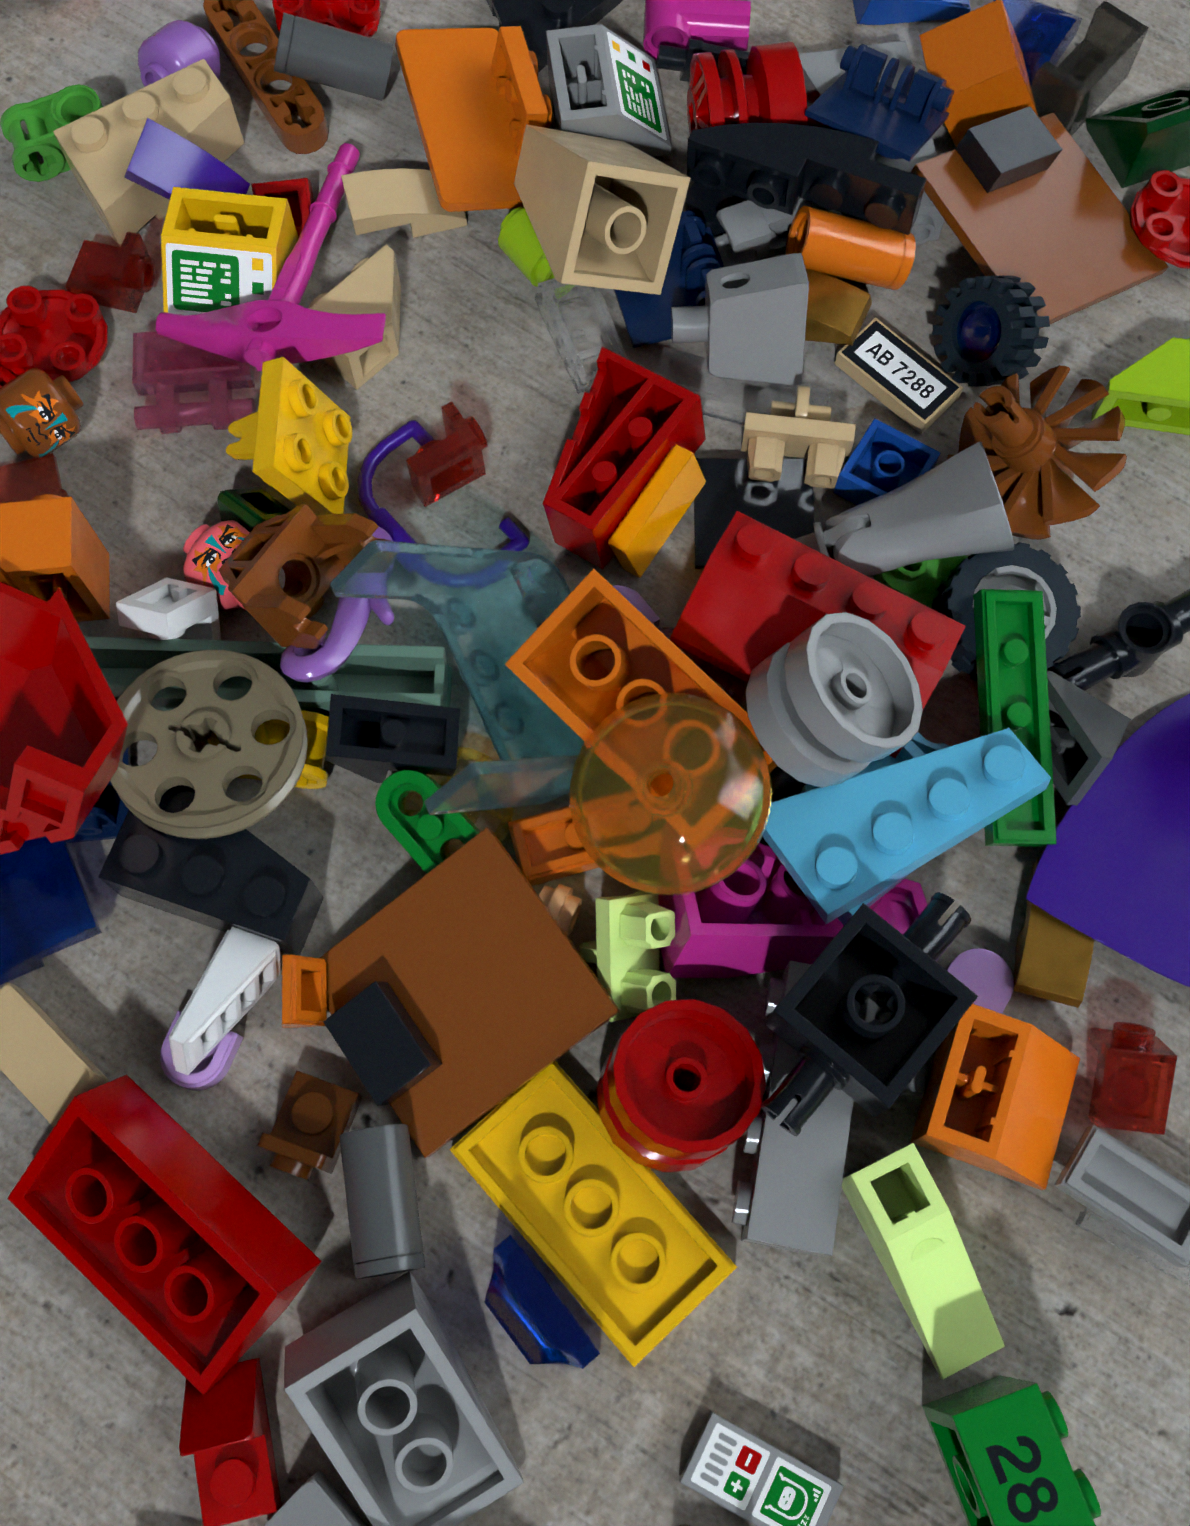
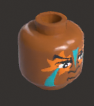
(38, 413)

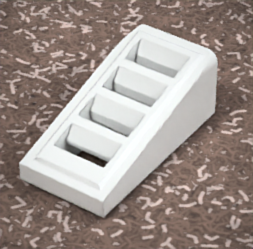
(228, 989)

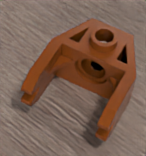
(310, 553)

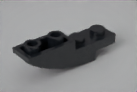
(789, 162)

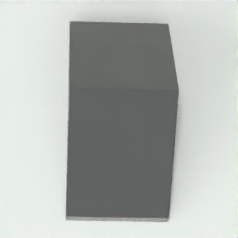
(1082, 737)

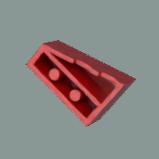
(617, 446)

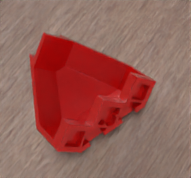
(55, 721)

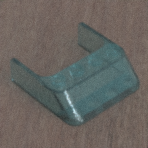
(486, 610)

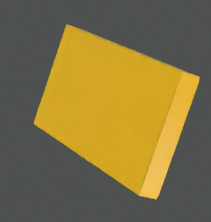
(593, 1212)

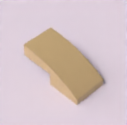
(397, 198)

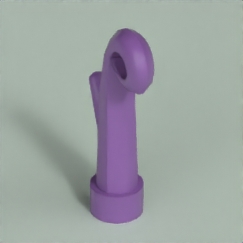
(346, 630)

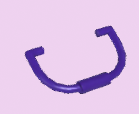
(382, 517)

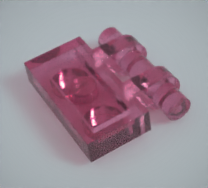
(172, 368)

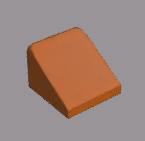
(303, 991)

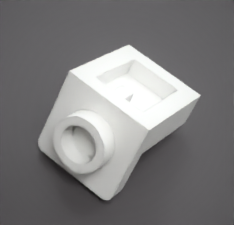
(172, 611)

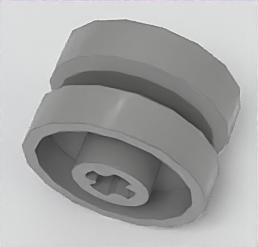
(834, 700)

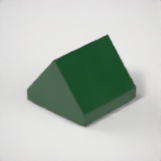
(249, 506)

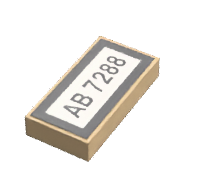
(898, 376)

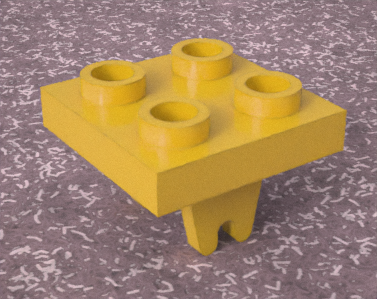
(296, 439)

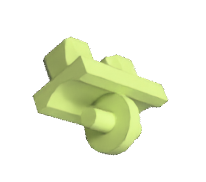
(627, 951)

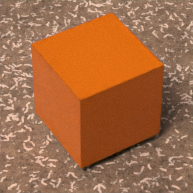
(981, 65)

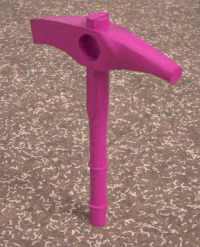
(279, 325)

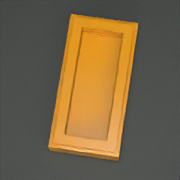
(657, 510)

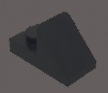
(391, 735)

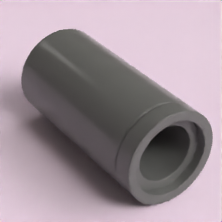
(333, 57)
(381, 1201)

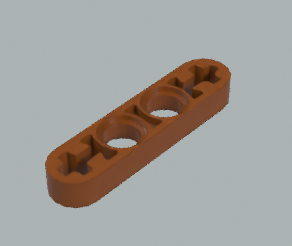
(259, 71)

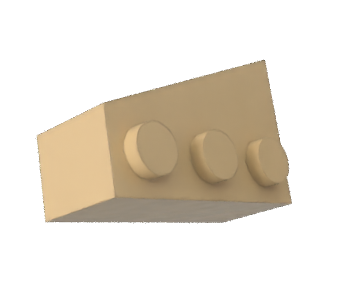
(104, 141)

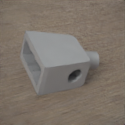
(751, 320)

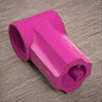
(711, 21)

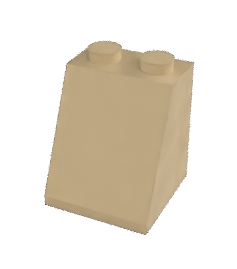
(600, 208)

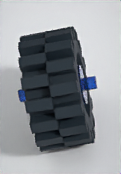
(990, 330)

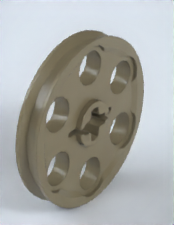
(214, 768)

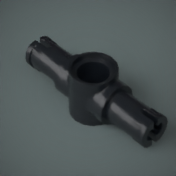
(1116, 656)

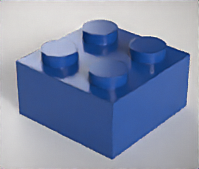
(883, 463)

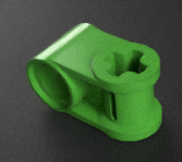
(42, 118)

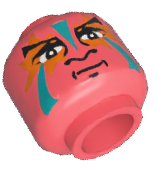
(206, 553)

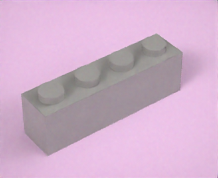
(793, 1178)

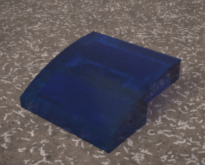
(40, 906)

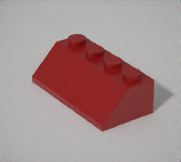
(771, 588)
(162, 1229)

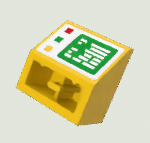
(222, 249)

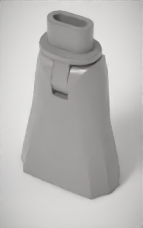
(930, 518)

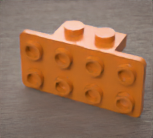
(472, 108)

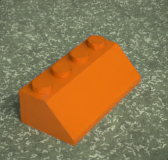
(605, 654)

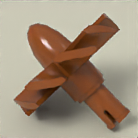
(1033, 454)

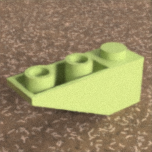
(924, 1258)

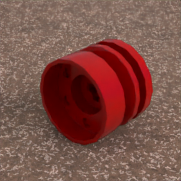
(767, 93)

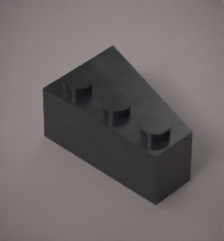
(213, 880)

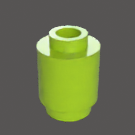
(523, 248)

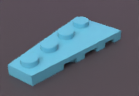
(886, 823)

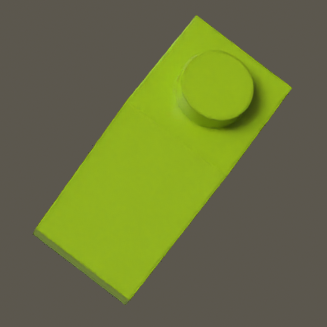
(1153, 390)

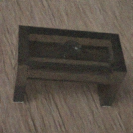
(1091, 69)

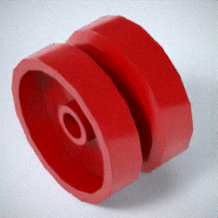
(704, 1054)

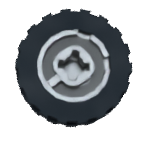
(1009, 570)

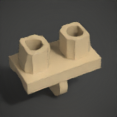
(797, 432)

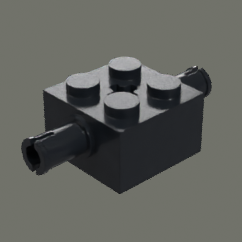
(915, 1012)

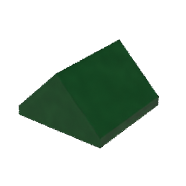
(1144, 136)

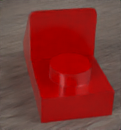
(231, 1446)

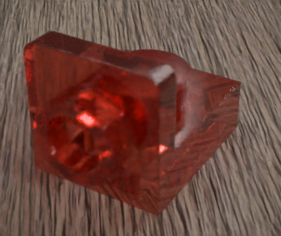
(113, 273)
(451, 462)
(1131, 1079)

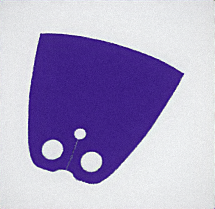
(1127, 851)

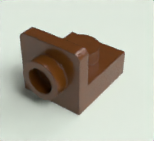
(310, 1126)

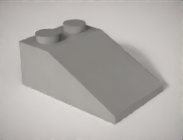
(399, 1411)

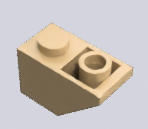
(368, 289)

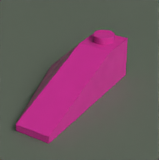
(762, 922)

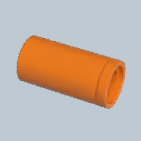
(851, 248)

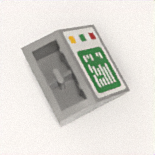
(606, 88)

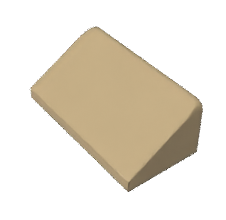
(41, 1056)

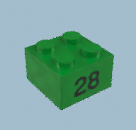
(1009, 1456)

